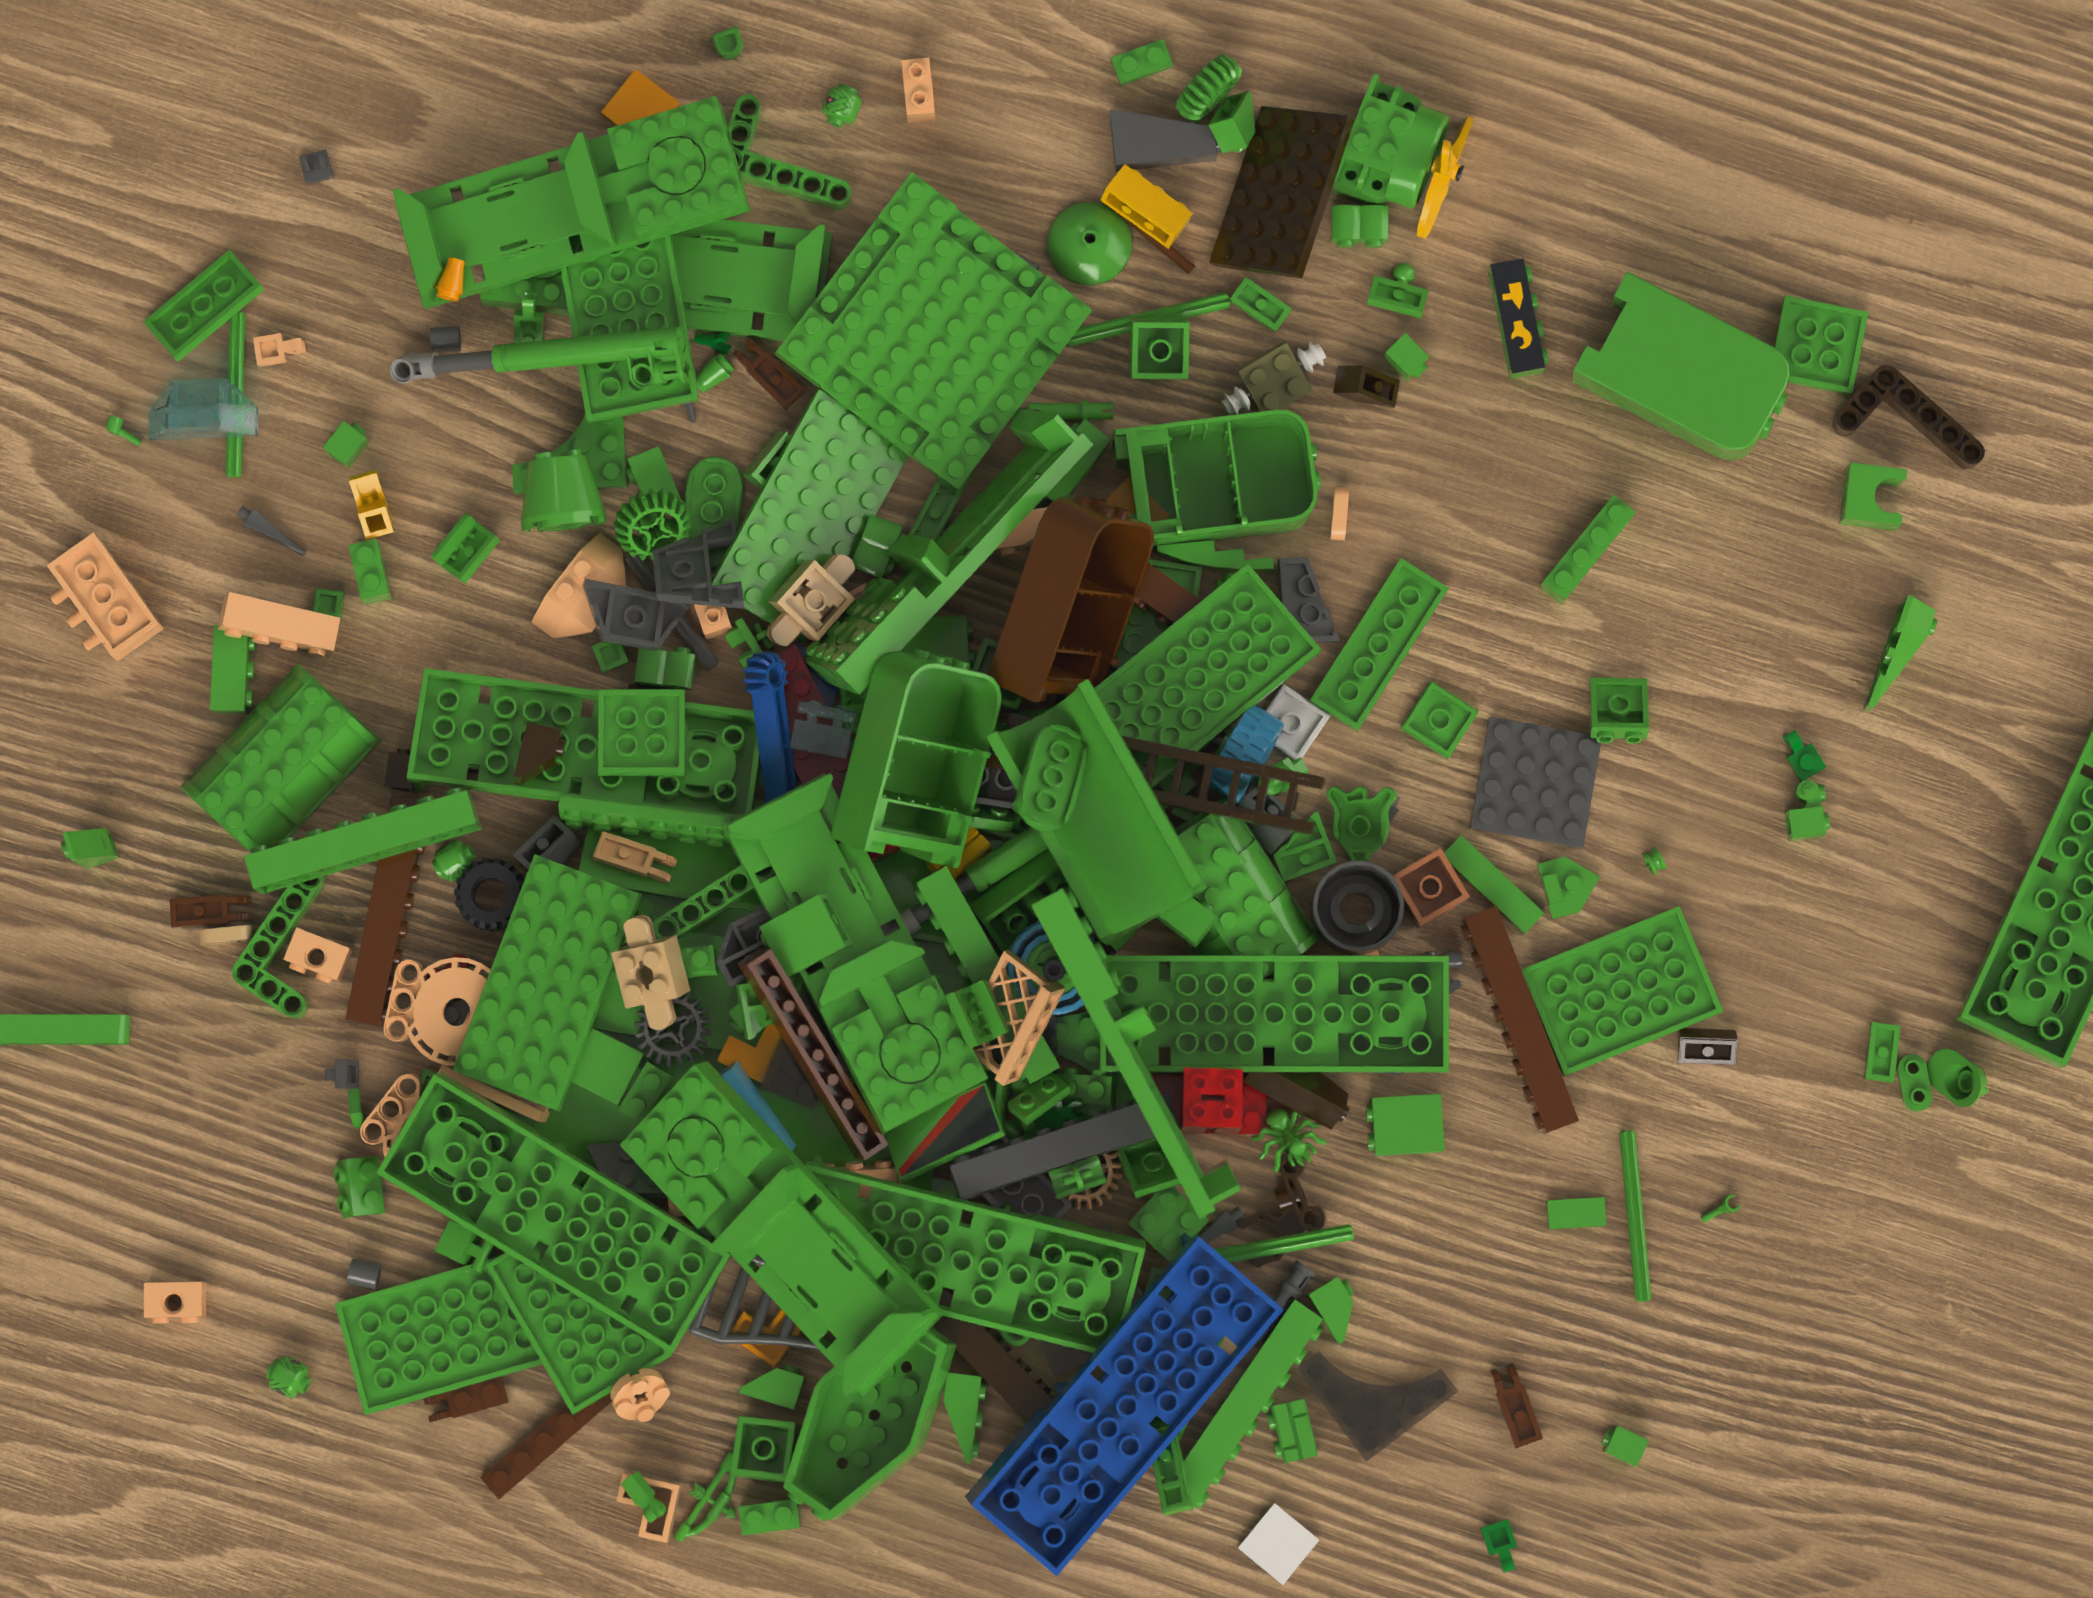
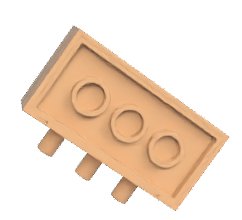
(103, 598)

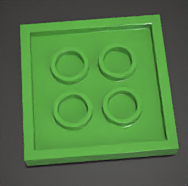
(1821, 343)
(641, 732)

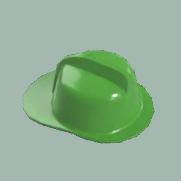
(1957, 1077)

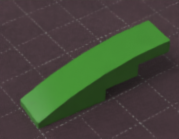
(1205, 556)

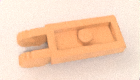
(632, 857)

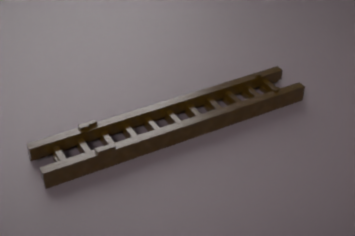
(1210, 762)

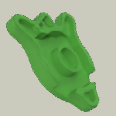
(1359, 821)

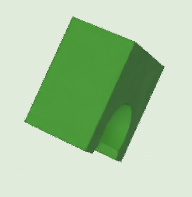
(1858, 496)

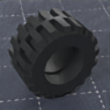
(468, 885)

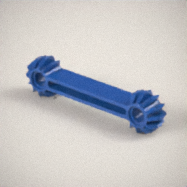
(766, 683)

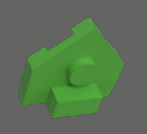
(1565, 886)

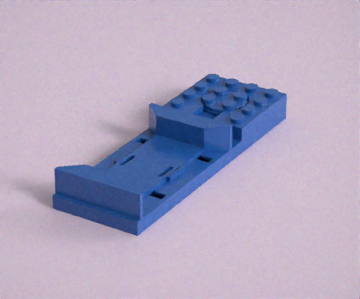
(1097, 1434)

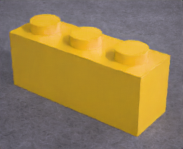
(1146, 206)

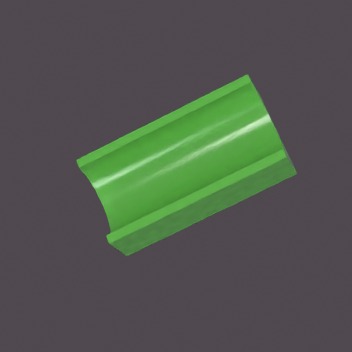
(1119, 841)

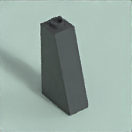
(1159, 142)

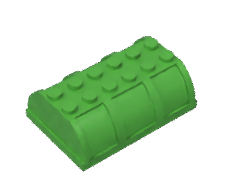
(281, 762)
(1244, 888)

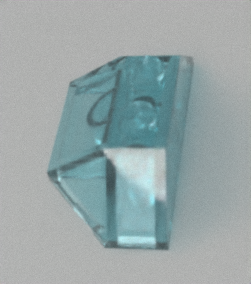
(202, 411)

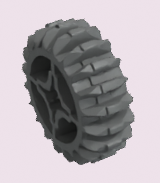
(661, 1035)

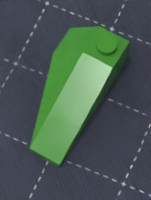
(1908, 631)

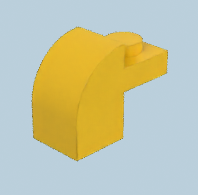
(371, 504)

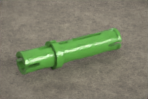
(1076, 410)

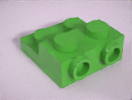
(1618, 709)
(1095, 1089)
(1146, 1167)

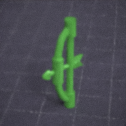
(703, 1495)

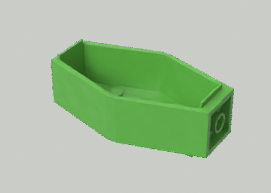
(874, 1449)

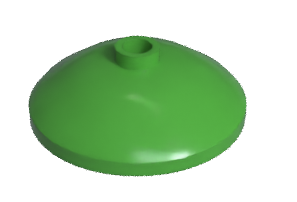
(1084, 261)

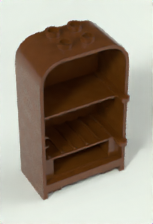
(1072, 598)

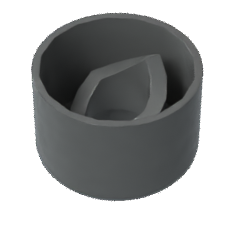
(1367, 880)

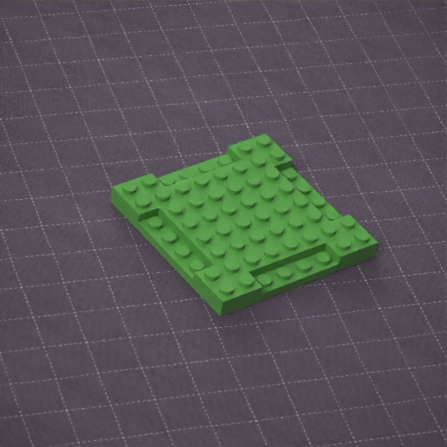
(933, 332)

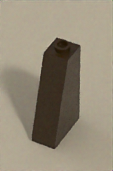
(1302, 1091)

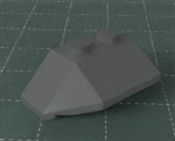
(740, 941)

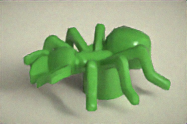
(1287, 1137)

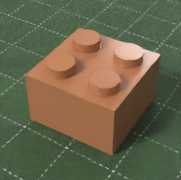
(1430, 888)

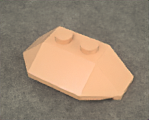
(565, 605)

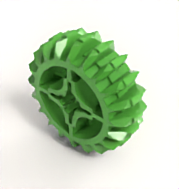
(1208, 88)
(647, 516)

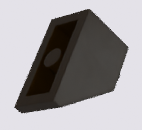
(1366, 386)
(538, 751)

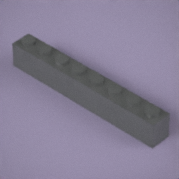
(1051, 1149)

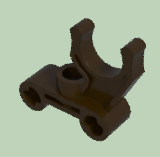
(1293, 1207)

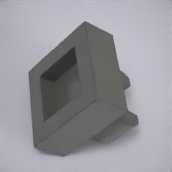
(316, 167)
(345, 1074)

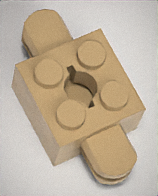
(811, 600)
(662, 969)

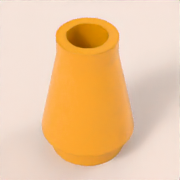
(451, 280)

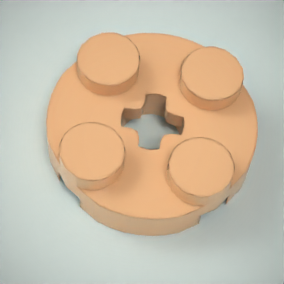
(644, 1406)

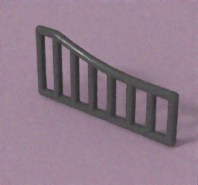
(754, 1335)

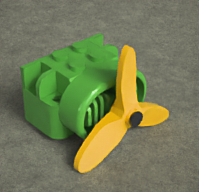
(1396, 150)

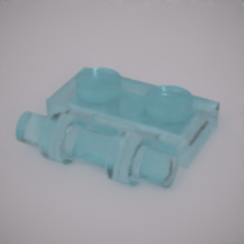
(821, 738)

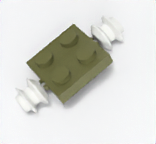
(1274, 379)

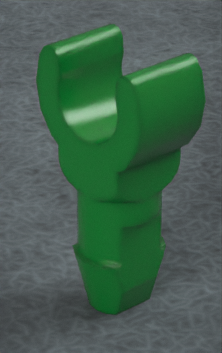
(715, 341)

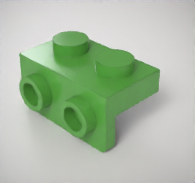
(465, 548)
(977, 1013)
(359, 1187)

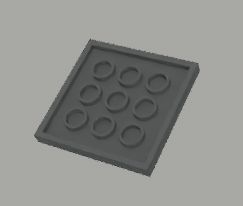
(1535, 783)

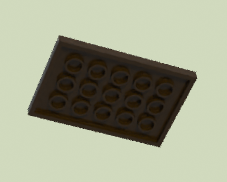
(1281, 191)

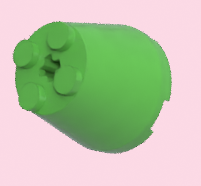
(560, 494)

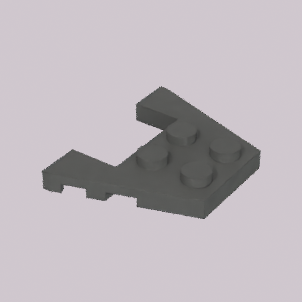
(684, 570)

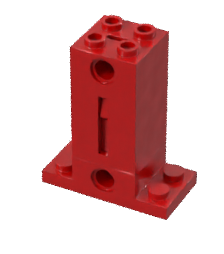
(1214, 1101)

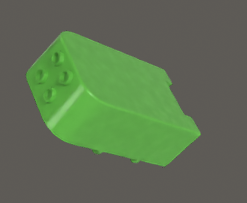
(1686, 371)
(1221, 475)
(918, 757)

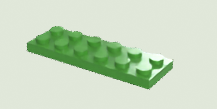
(1379, 644)
(638, 819)

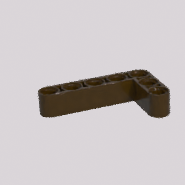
(1910, 413)

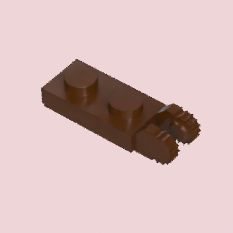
(771, 376)
(206, 910)
(470, 1399)
(1516, 1409)

